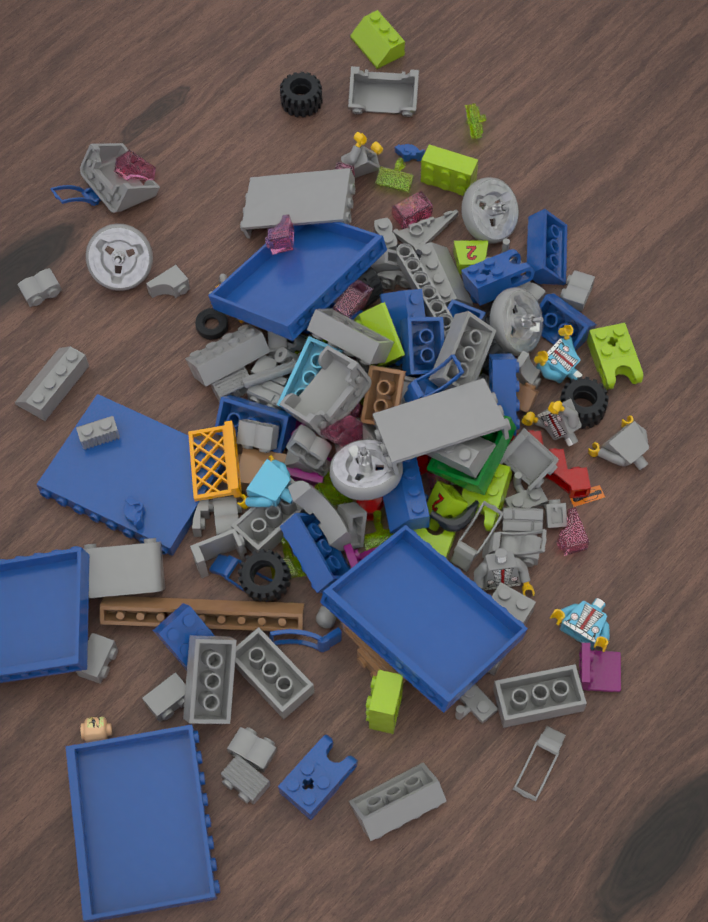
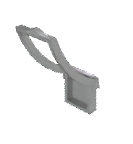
(494, 542)
(465, 554)
(551, 741)

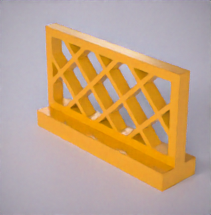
(231, 462)

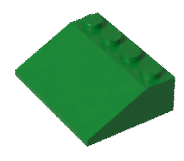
(482, 481)

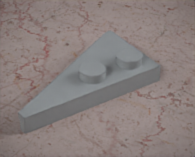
(425, 230)

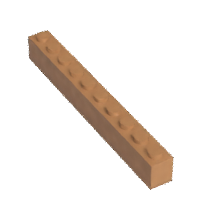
(214, 613)

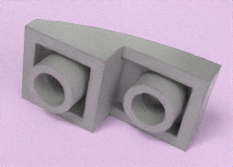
(391, 278)
(201, 513)

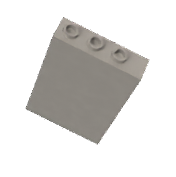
(304, 196)
(438, 422)

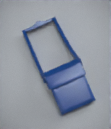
(89, 195)
(414, 391)
(225, 565)
(323, 645)

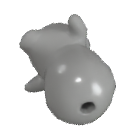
(325, 618)

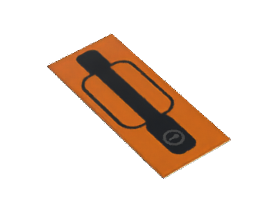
(595, 494)

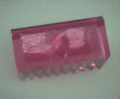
(412, 209)

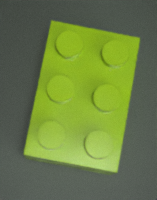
(448, 170)
(385, 701)

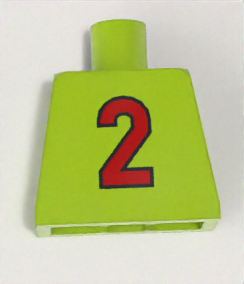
(469, 253)
(446, 502)

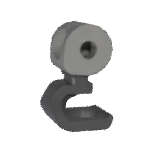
(285, 354)

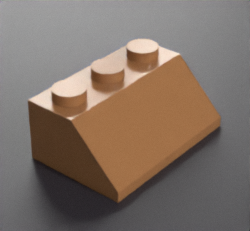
(384, 391)

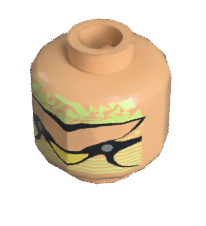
(95, 729)

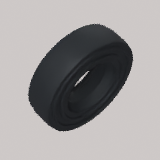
(215, 333)

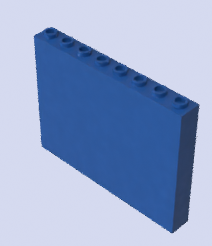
(287, 287)
(144, 463)
(44, 614)
(424, 617)
(141, 823)

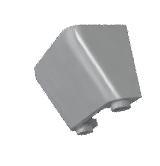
(383, 92)
(110, 187)
(331, 392)
(125, 569)

